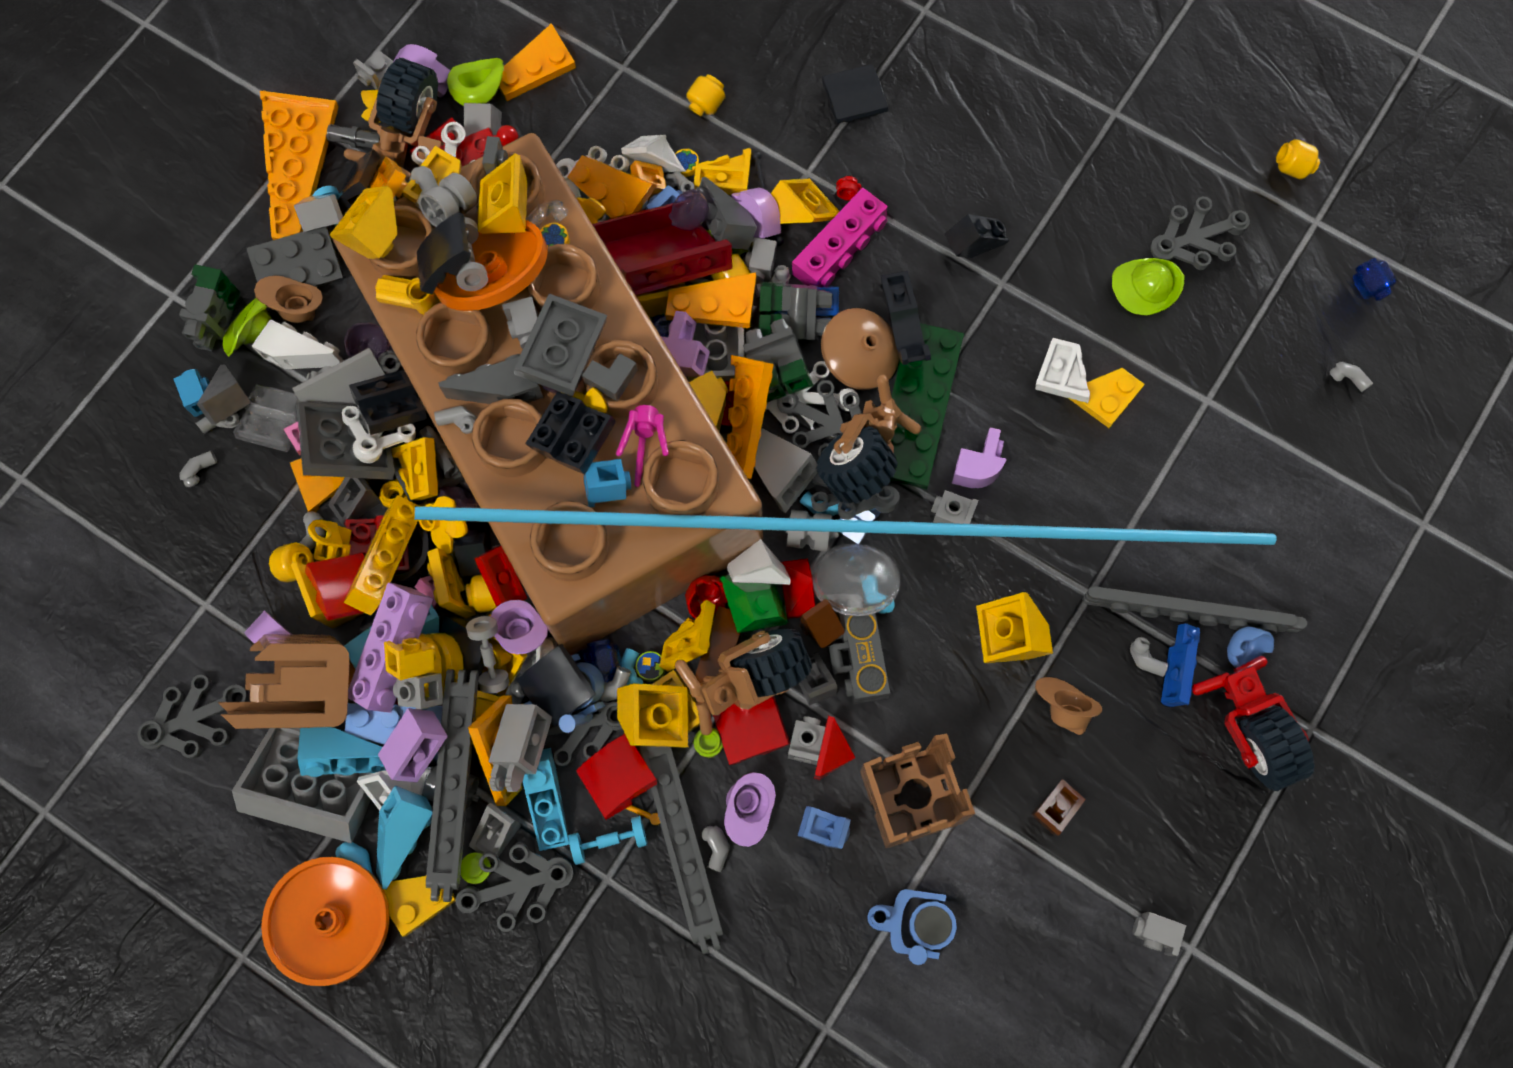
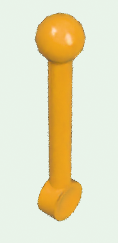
(654, 819)

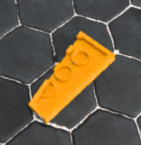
(748, 409)

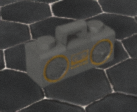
(867, 667)

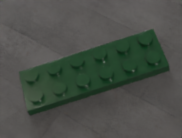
(923, 395)

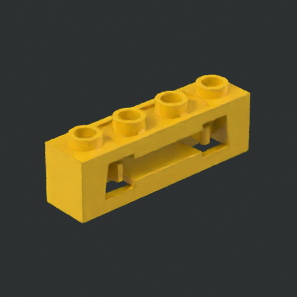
(383, 556)

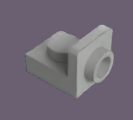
(373, 69)

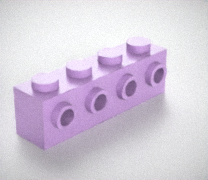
(397, 619)

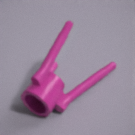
(645, 421)

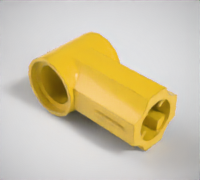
(404, 293)

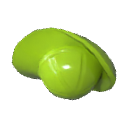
(475, 81)
(1147, 285)
(246, 326)

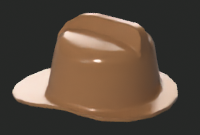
(292, 299)
(1067, 704)

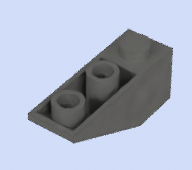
(727, 217)
(491, 384)

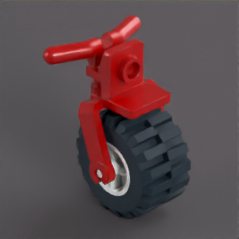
(1269, 740)

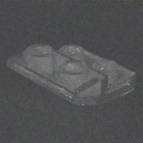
(267, 417)

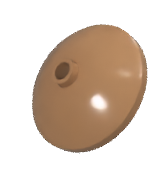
(850, 356)

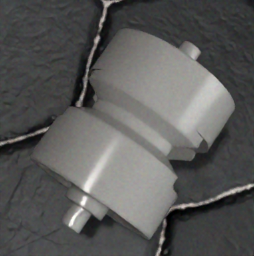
(451, 196)
(816, 540)

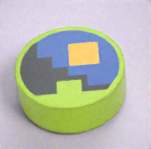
(648, 666)

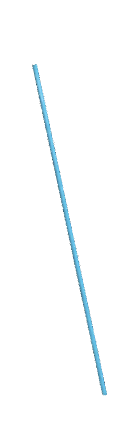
(830, 525)

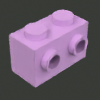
(412, 745)

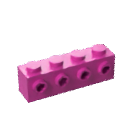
(840, 240)

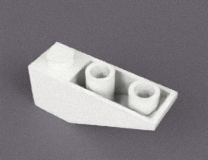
(292, 350)

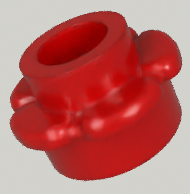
(847, 187)

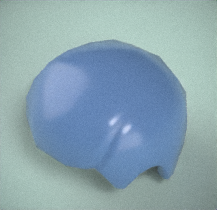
(1248, 644)

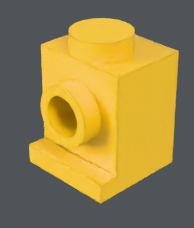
(409, 658)

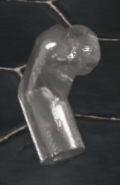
(542, 211)

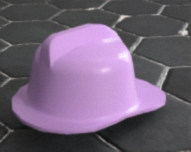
(519, 627)
(749, 809)

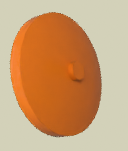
(511, 266)
(325, 921)

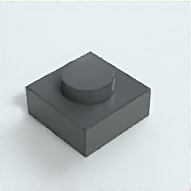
(493, 154)

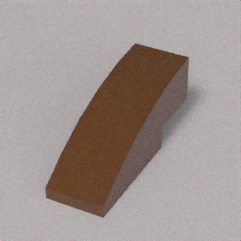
(722, 637)

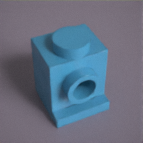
(190, 388)
(606, 482)

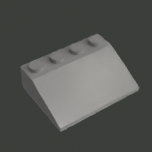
(277, 792)

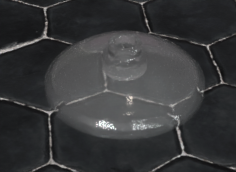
(856, 579)

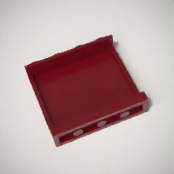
(659, 254)

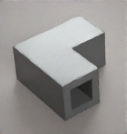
(613, 380)

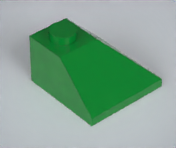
(754, 605)

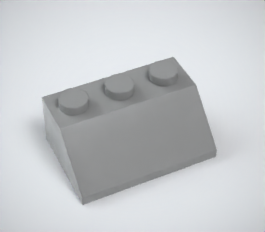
(334, 383)

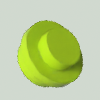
(708, 745)
(471, 869)

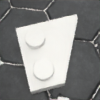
(1064, 371)

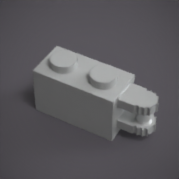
(518, 745)

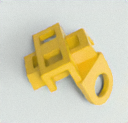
(334, 544)

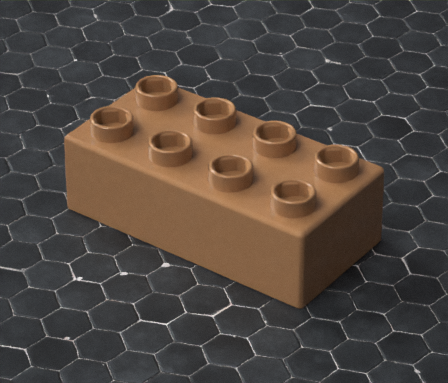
(576, 575)

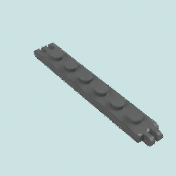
(1183, 609)
(451, 785)
(683, 847)

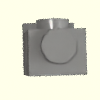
(761, 258)
(521, 318)
(945, 515)
(411, 691)
(804, 751)
(1159, 933)

